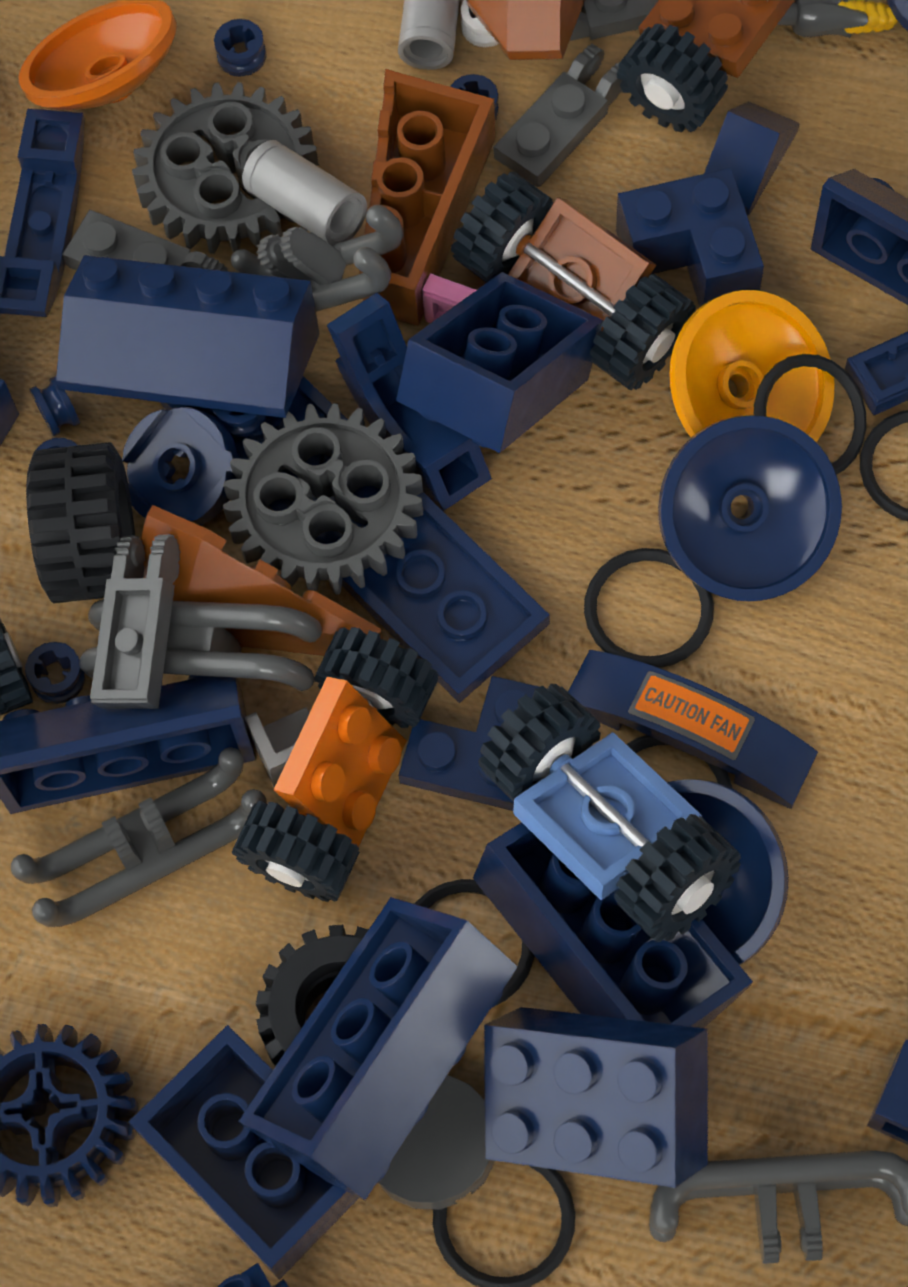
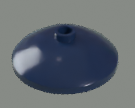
(788, 518)
(759, 893)

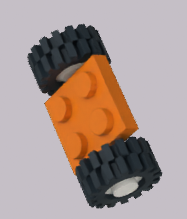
(338, 765)

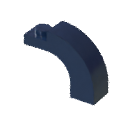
(372, 367)

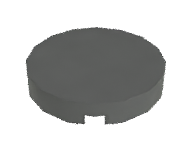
(442, 1152)

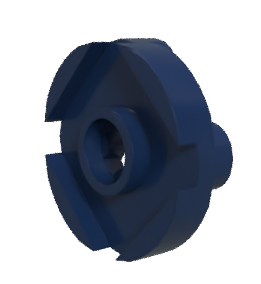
(181, 434)

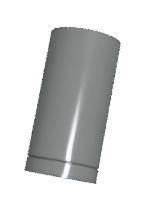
(428, 33)
(304, 192)

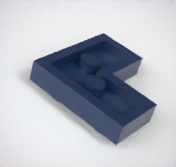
(448, 757)

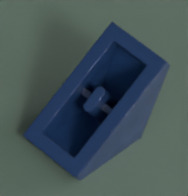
(752, 146)

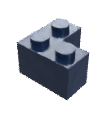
(696, 226)

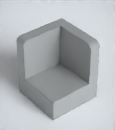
(276, 740)

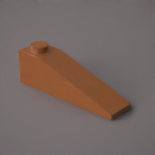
(215, 576)

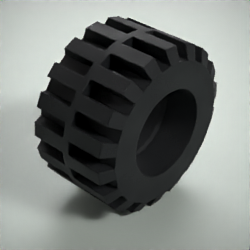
(76, 517)
(298, 983)

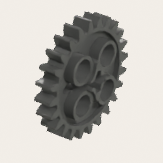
(184, 193)
(357, 460)

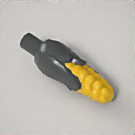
(838, 17)

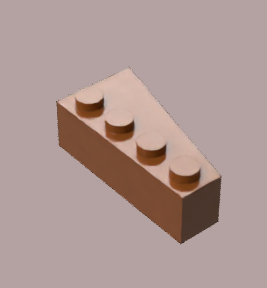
(425, 174)

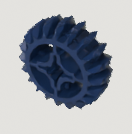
(40, 1062)

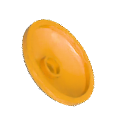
(742, 340)

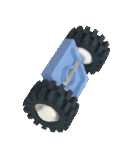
(607, 813)

